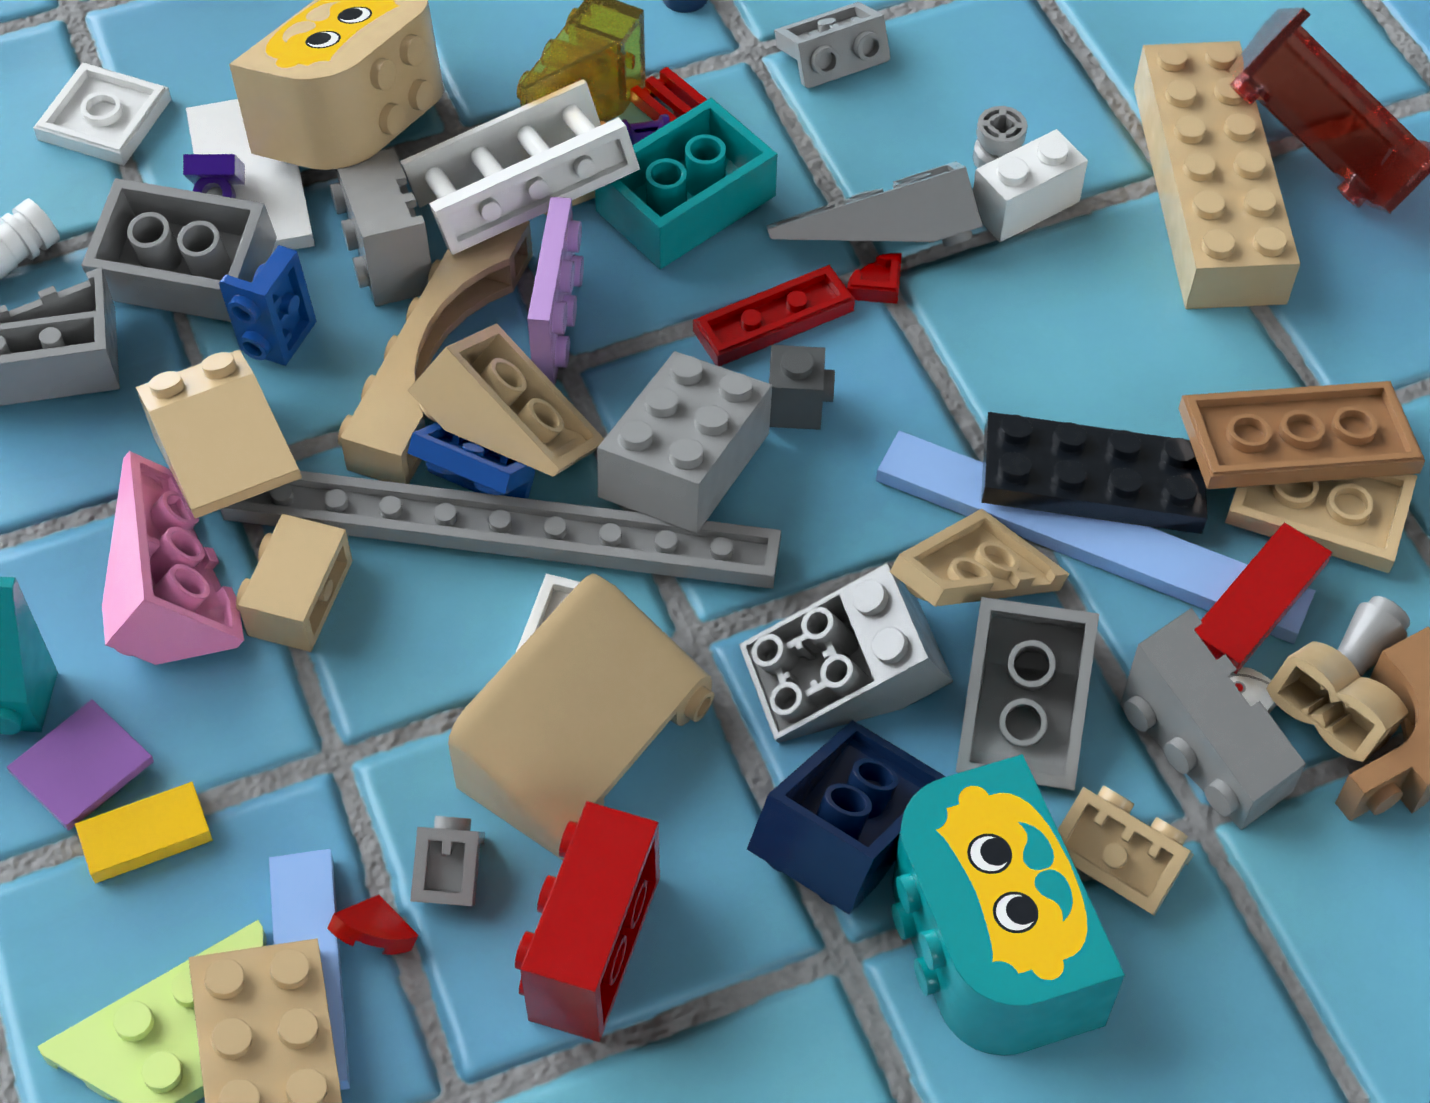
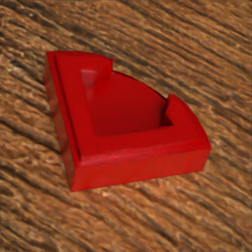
(877, 280)
(373, 924)

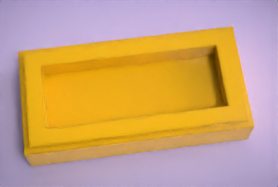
(143, 832)

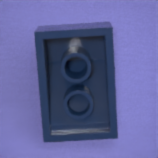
(840, 815)

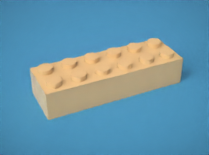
(1214, 178)

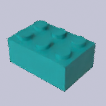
(690, 183)

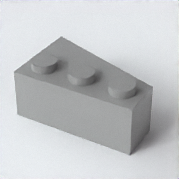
(60, 344)
(1207, 724)

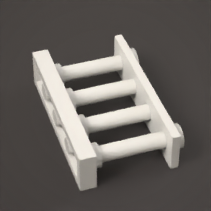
(516, 163)

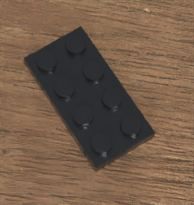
(1092, 473)

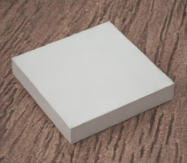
(102, 113)

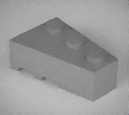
(383, 228)

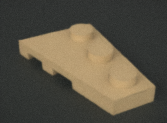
(976, 561)

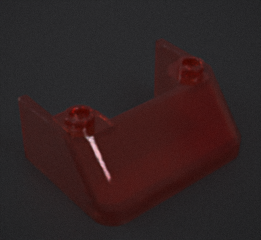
(1330, 113)

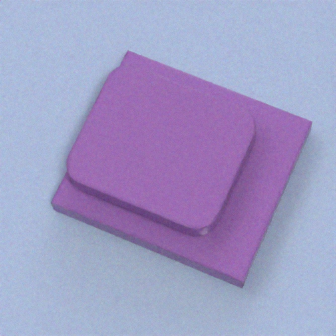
(80, 764)

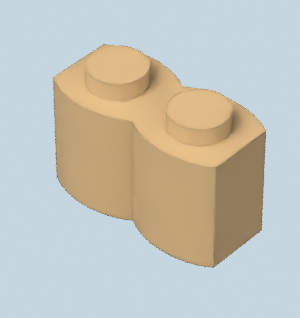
(1348, 710)

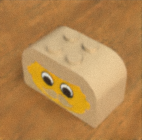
(338, 81)

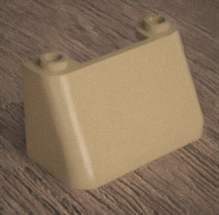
(573, 712)

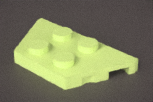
(145, 1041)

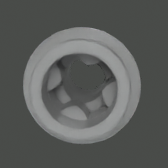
(1373, 629)

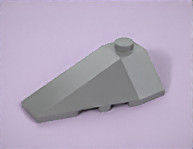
(917, 209)

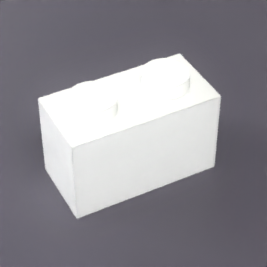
(1029, 185)

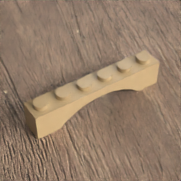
(458, 285)

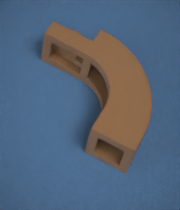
(1405, 770)

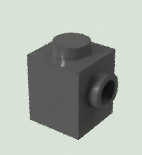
(799, 386)

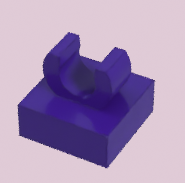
(214, 171)

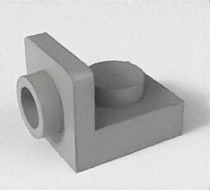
(446, 862)

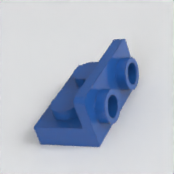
(271, 311)
(470, 463)

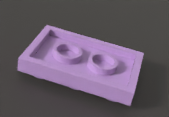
(551, 300)

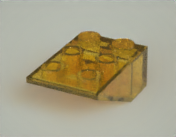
(597, 44)

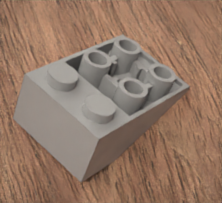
(845, 658)

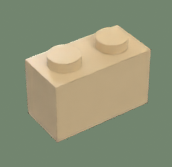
(294, 582)

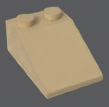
(504, 403)
(217, 432)

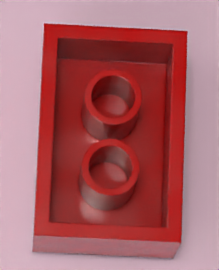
(589, 920)

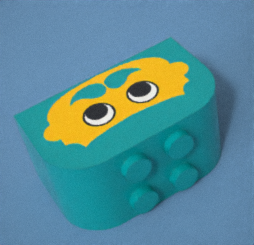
(1000, 913)

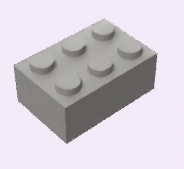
(176, 245)
(684, 441)

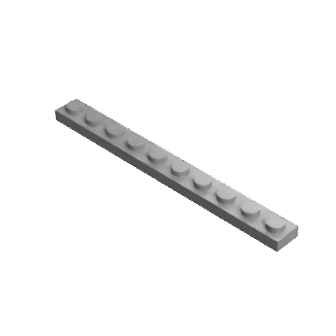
(520, 528)

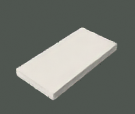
(277, 184)

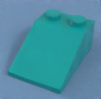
(25, 664)

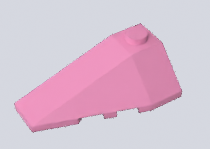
(159, 577)

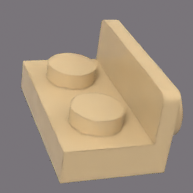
(1122, 850)

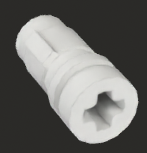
(24, 234)

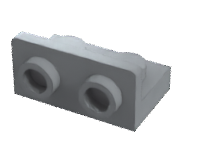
(835, 43)

